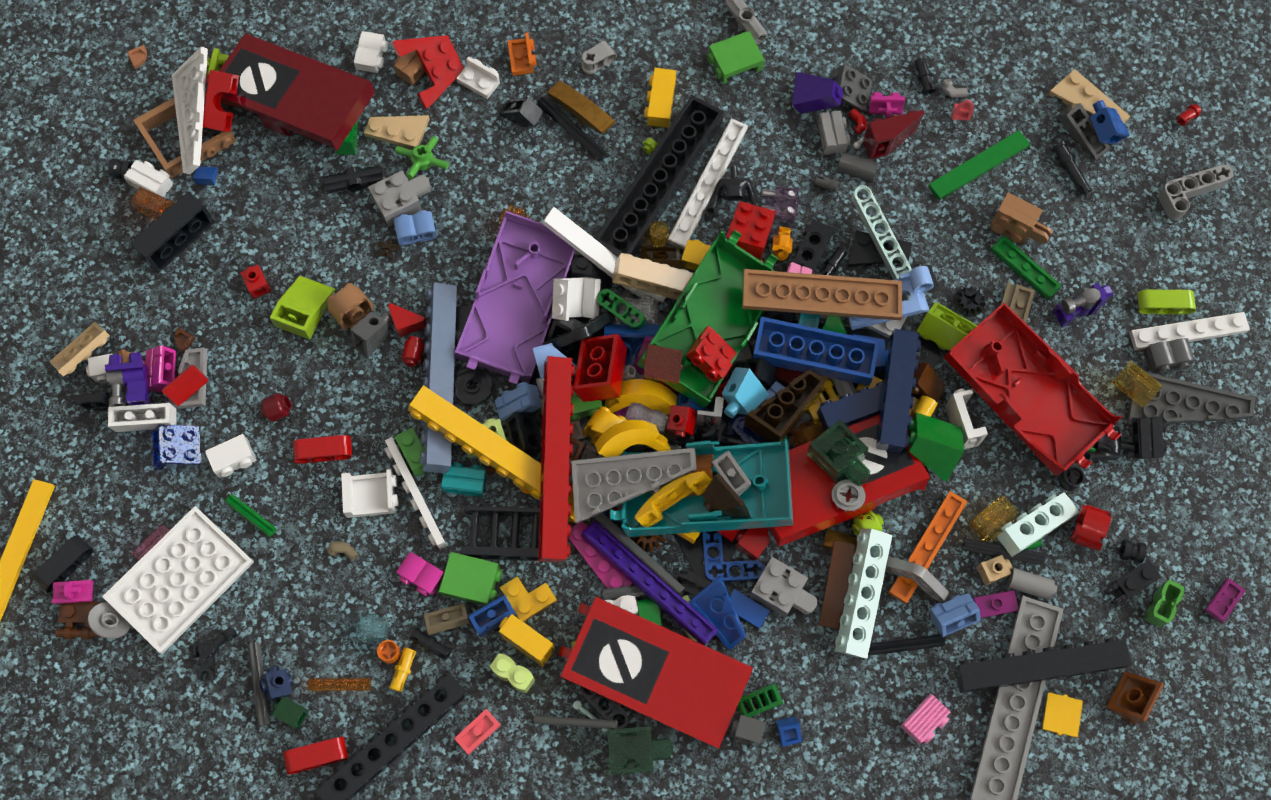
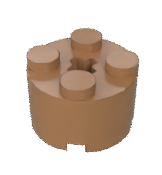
(349, 306)

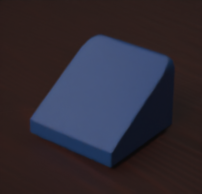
(205, 175)
(789, 731)

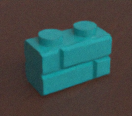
(464, 480)

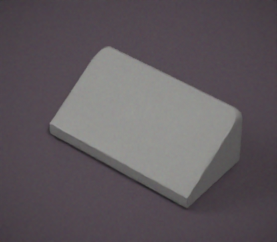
(731, 472)

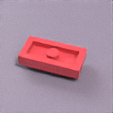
(477, 731)

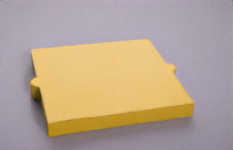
(1062, 715)

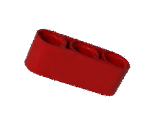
(322, 449)
(315, 755)

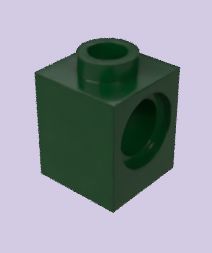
(289, 712)

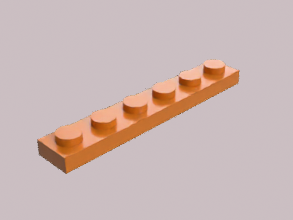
(930, 543)

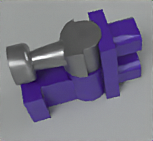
(1088, 302)
(130, 375)

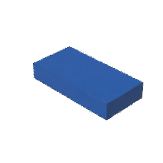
(748, 609)

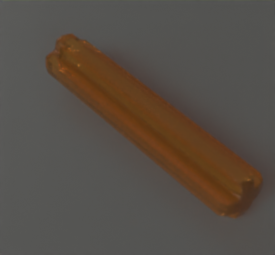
(339, 684)

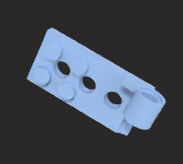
(913, 284)

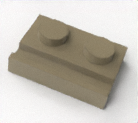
(1018, 299)

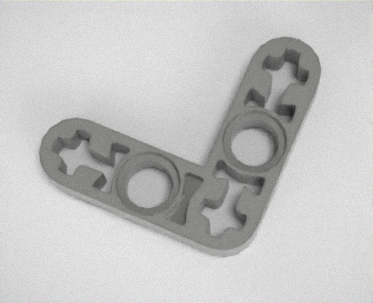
(919, 575)

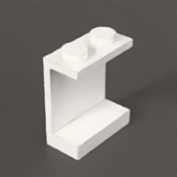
(575, 298)

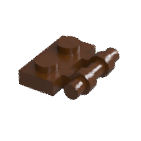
(75, 614)

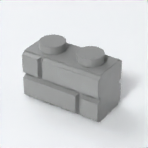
(833, 132)

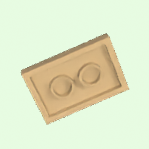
(79, 349)

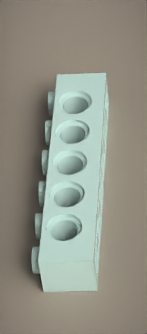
(868, 602)

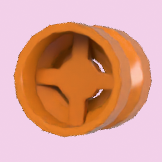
(385, 651)

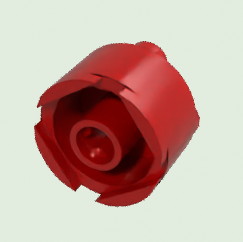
(1091, 527)

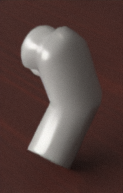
(951, 91)

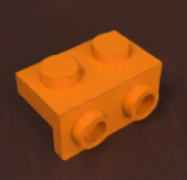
(521, 56)

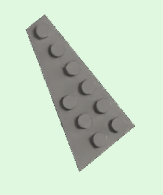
(617, 479)

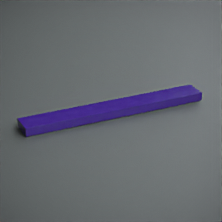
(649, 583)

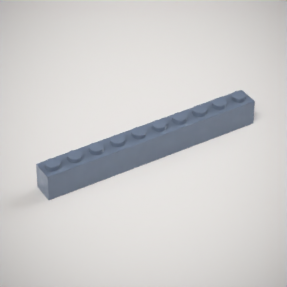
(439, 370)

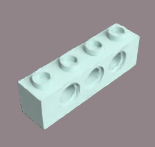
(1016, 541)

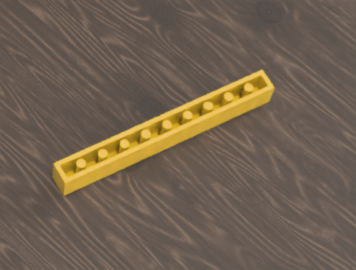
(480, 441)

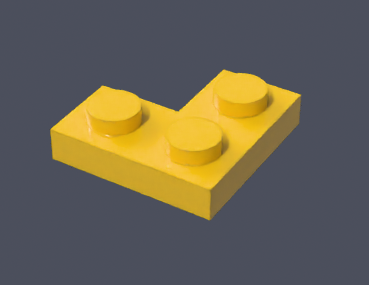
(527, 604)

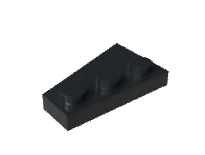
(865, 252)

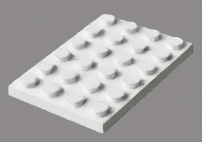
(178, 580)

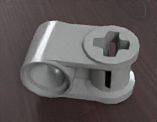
(597, 57)

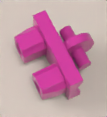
(886, 104)
(72, 592)

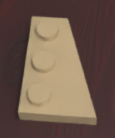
(398, 130)

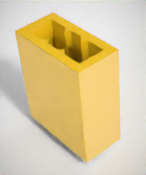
(526, 640)

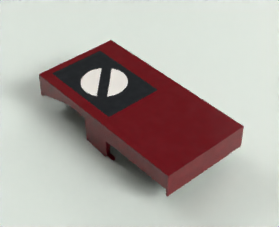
(295, 91)

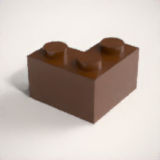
(927, 382)

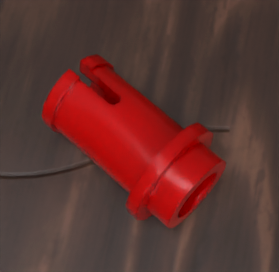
(1192, 111)

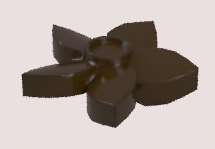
(387, 248)

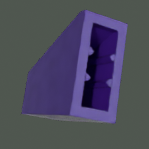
(815, 93)

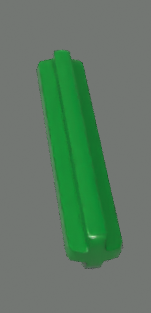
(250, 515)

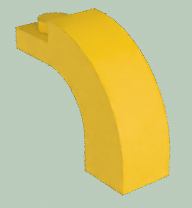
(645, 392)
(630, 433)

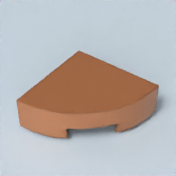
(138, 56)

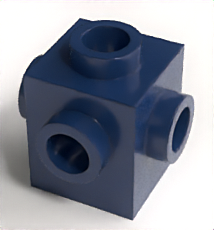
(273, 690)

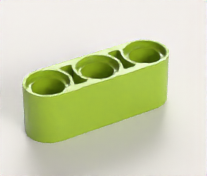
(1166, 302)

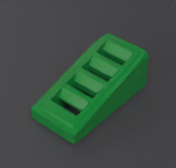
(775, 693)

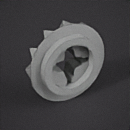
(841, 489)

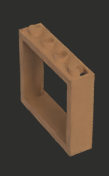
(166, 112)

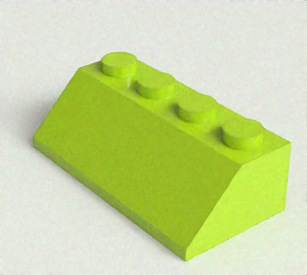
(944, 327)

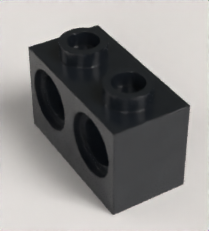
(524, 432)

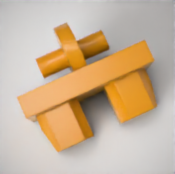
(782, 243)

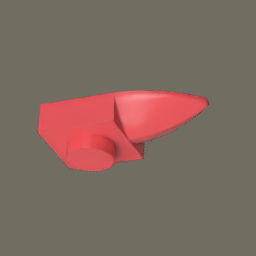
(962, 111)

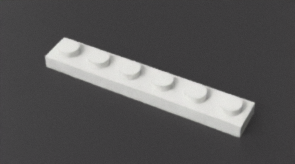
(1193, 330)
(417, 501)

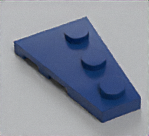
(718, 609)

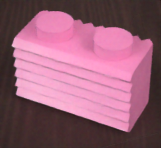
(925, 720)

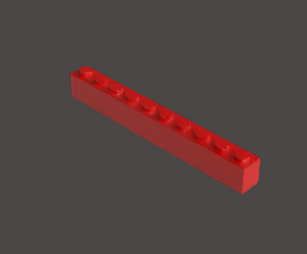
(555, 460)

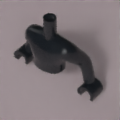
(733, 189)
(1108, 448)

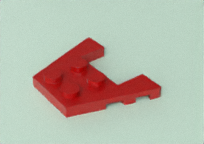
(438, 60)

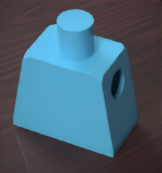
(743, 392)

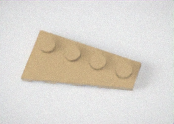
(1078, 89)

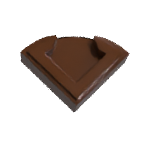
(183, 340)

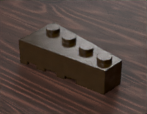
(781, 412)

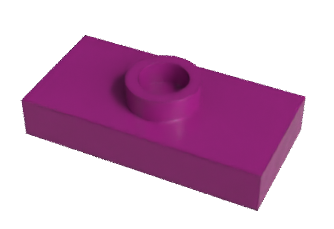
(1224, 600)
(997, 604)

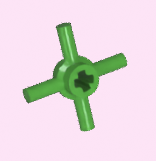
(422, 157)

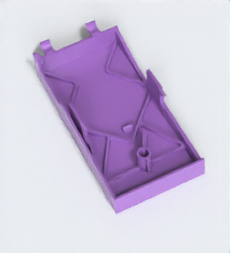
(514, 299)

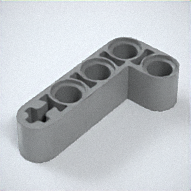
(1195, 186)

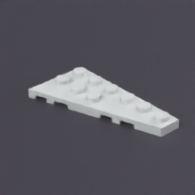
(189, 103)

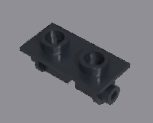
(692, 582)

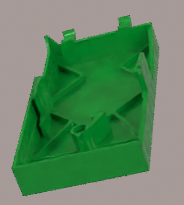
(715, 300)

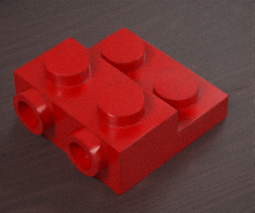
(711, 354)

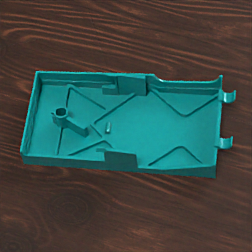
(766, 499)

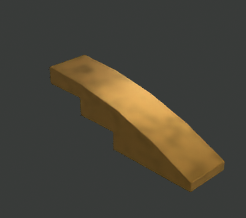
(581, 107)

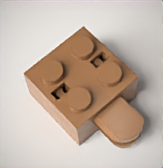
(1019, 220)

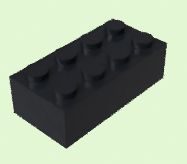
(172, 232)

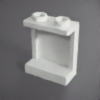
(959, 416)
(369, 494)

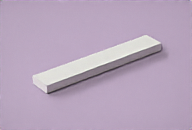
(582, 242)

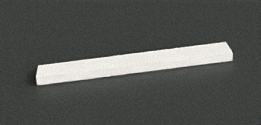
(705, 186)

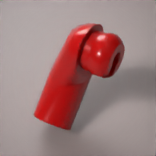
(860, 121)

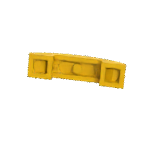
(669, 495)

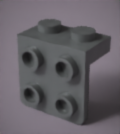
(855, 86)

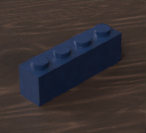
(852, 408)

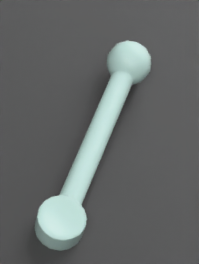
(578, 706)

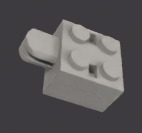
(398, 195)
(785, 589)

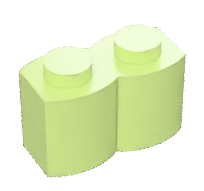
(517, 675)

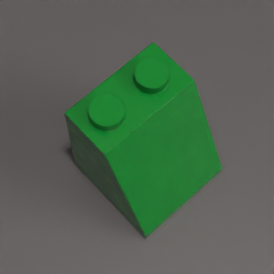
(936, 444)

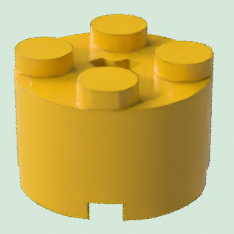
(599, 422)

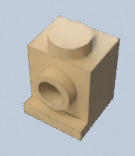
(988, 572)

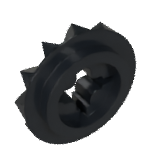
(971, 309)

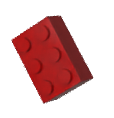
(754, 225)
(600, 368)

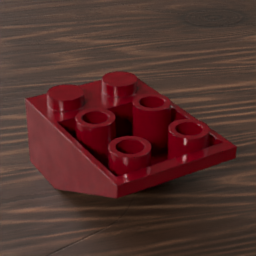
(887, 134)

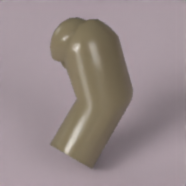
(342, 547)

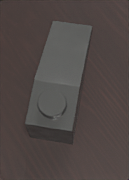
(1080, 127)

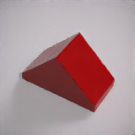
(406, 321)

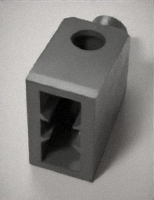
(370, 333)

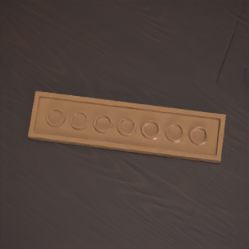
(822, 294)

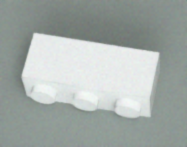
(140, 417)

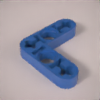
(717, 562)

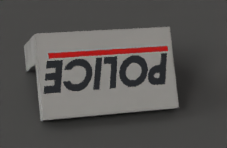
(707, 418)

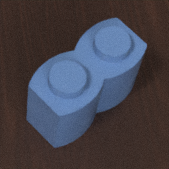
(415, 227)

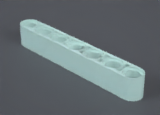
(880, 239)

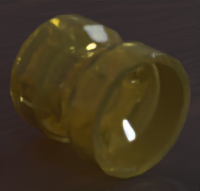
(658, 229)

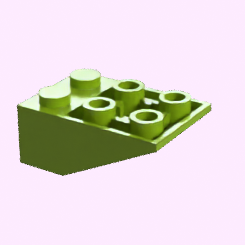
(301, 307)

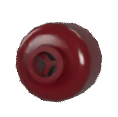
(275, 407)

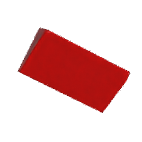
(185, 385)

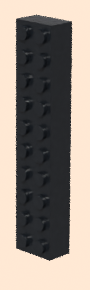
(661, 177)

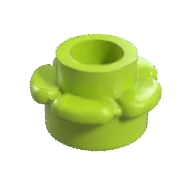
(649, 145)

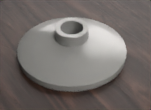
(103, 614)

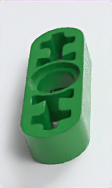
(617, 302)

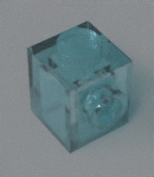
(372, 628)

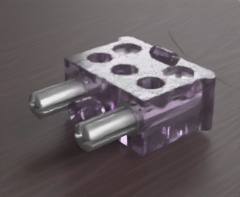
(783, 202)

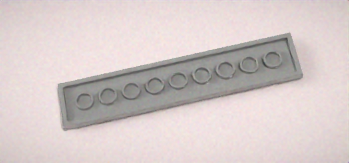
(1015, 708)

